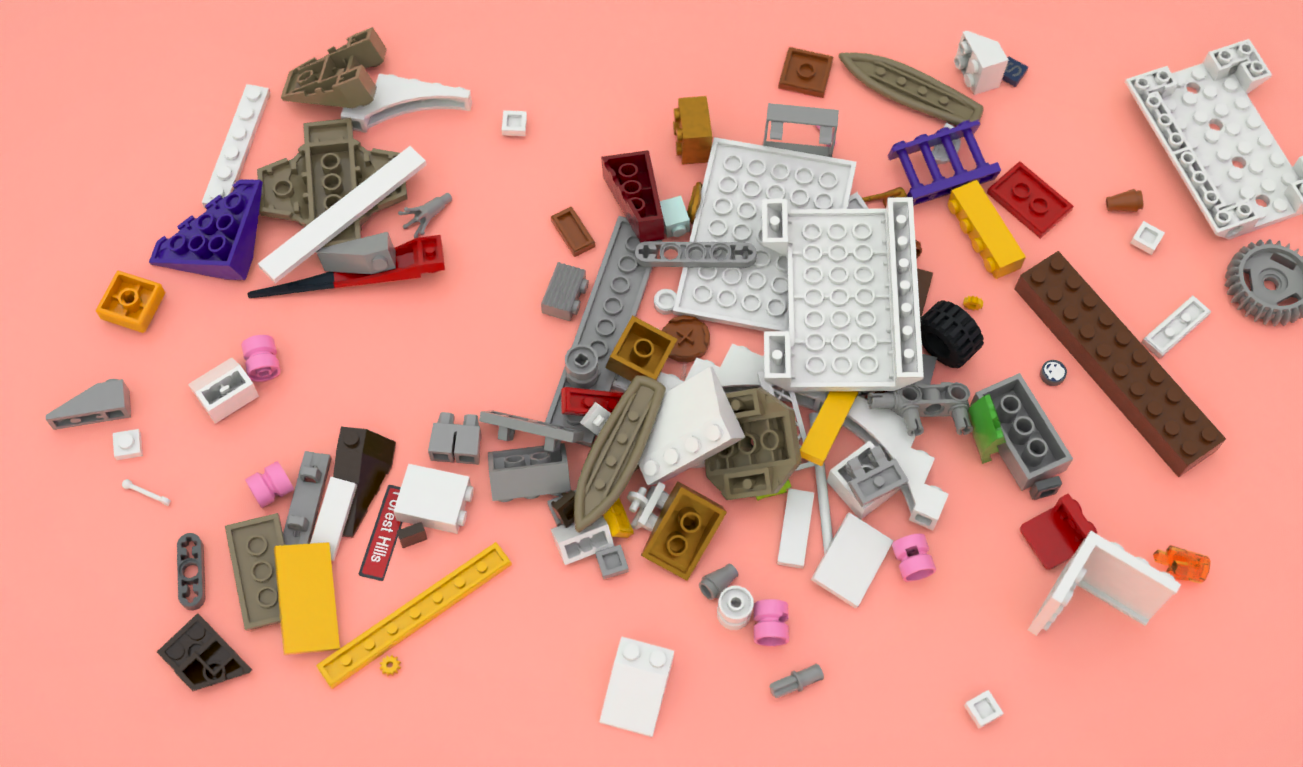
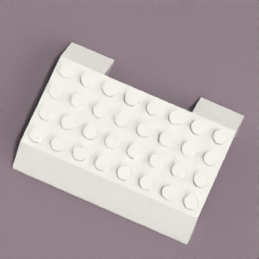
(847, 298)

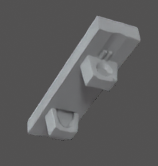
(509, 423)
(306, 498)

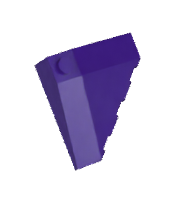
(217, 241)

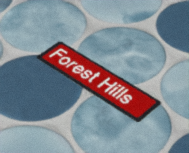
(382, 538)

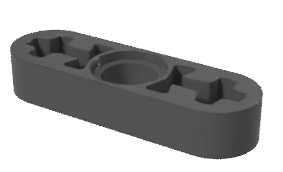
(198, 580)

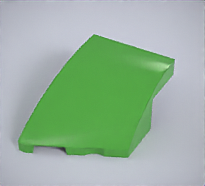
(986, 427)

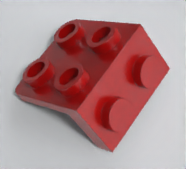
(1057, 532)

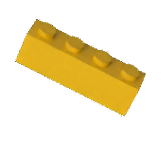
(986, 229)

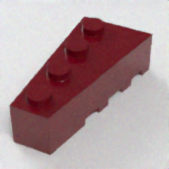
(635, 190)

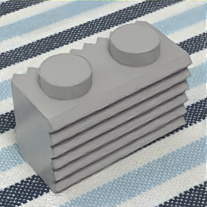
(563, 292)

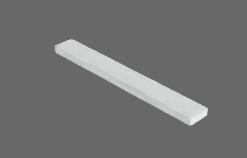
(342, 214)

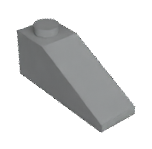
(360, 256)
(97, 404)

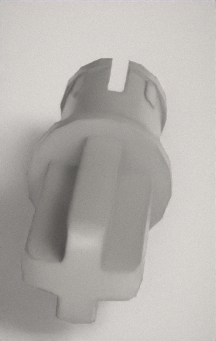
(796, 681)

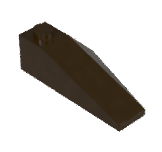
(364, 460)

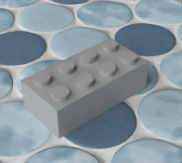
(1032, 444)

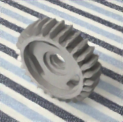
(1272, 264)

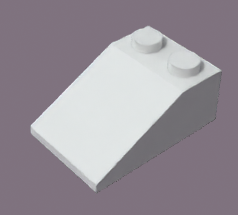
(637, 686)

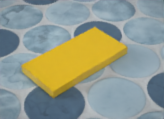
(306, 598)

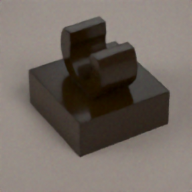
(565, 508)

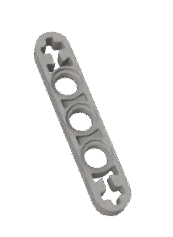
(707, 259)

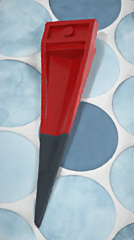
(412, 259)

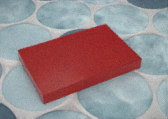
(1030, 199)

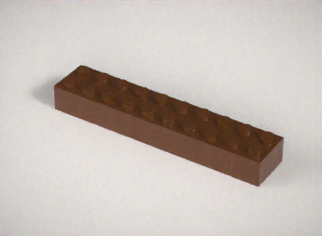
(1119, 364)

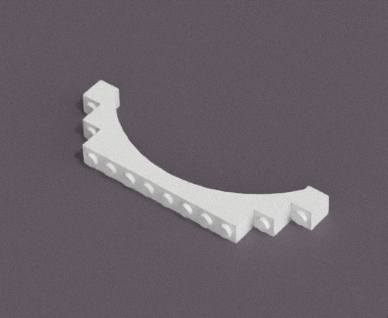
(878, 425)

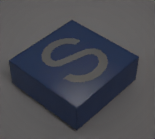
(1014, 71)

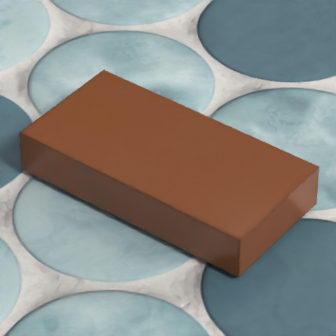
(573, 231)

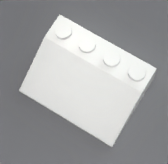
(689, 428)

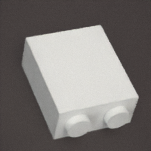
(433, 498)

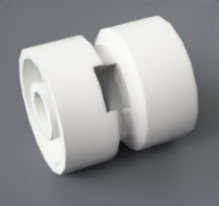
(735, 607)

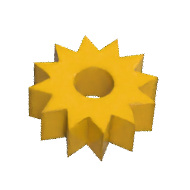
(973, 303)
(393, 669)

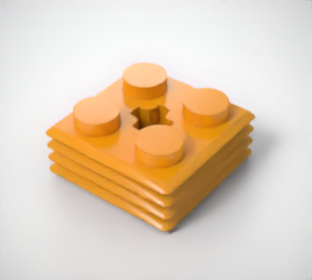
(143, 298)

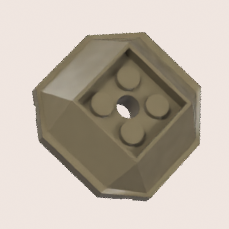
(775, 454)

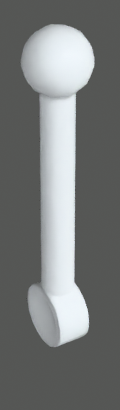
(127, 484)

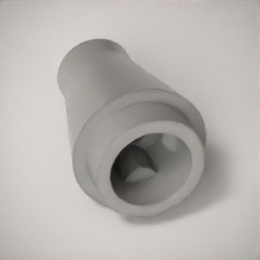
(716, 582)

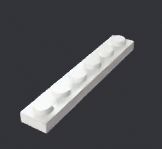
(237, 142)

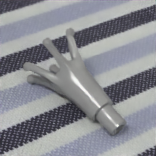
(426, 212)

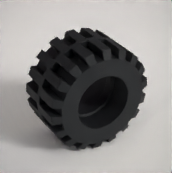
(950, 334)

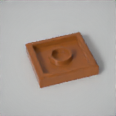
(805, 72)

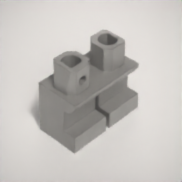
(455, 440)

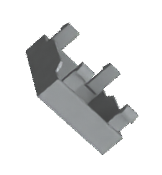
(820, 117)

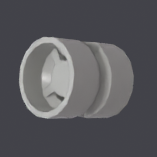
(581, 366)

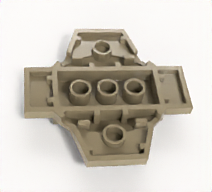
(321, 175)

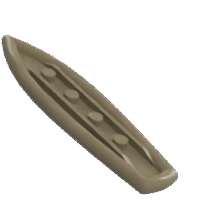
(911, 87)
(617, 450)

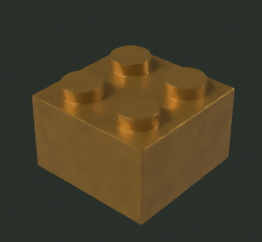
(692, 130)
(640, 350)

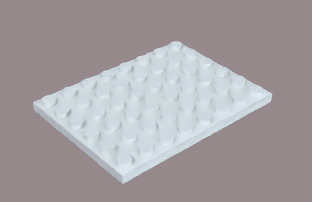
(732, 212)

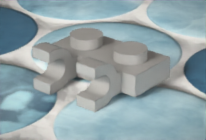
(877, 482)

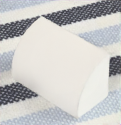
(579, 545)

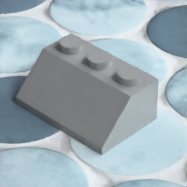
(528, 473)

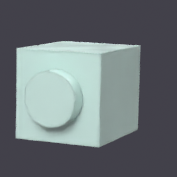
(675, 217)

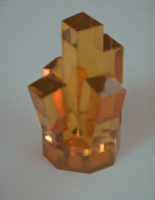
(1184, 564)

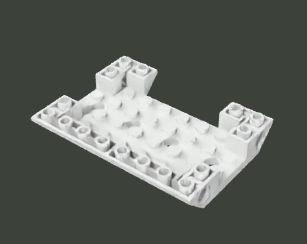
(1206, 155)

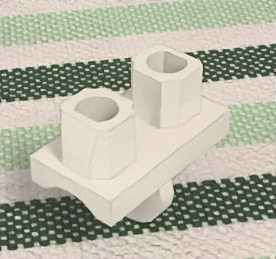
(655, 497)

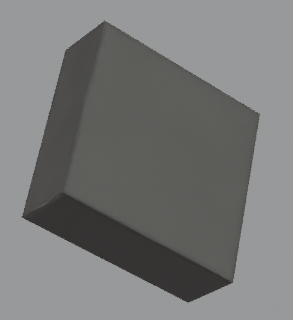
(1045, 488)

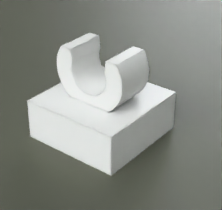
(595, 418)

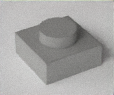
(612, 562)

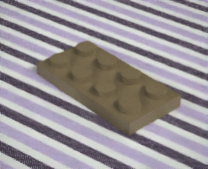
(254, 568)

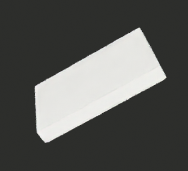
(852, 560)

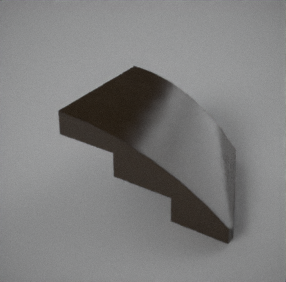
(202, 655)

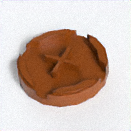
(692, 338)

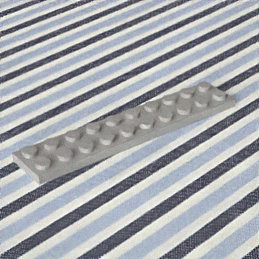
(609, 308)

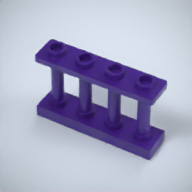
(940, 185)

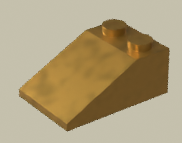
(683, 530)

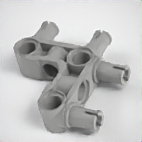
(927, 401)

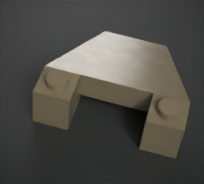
(339, 76)

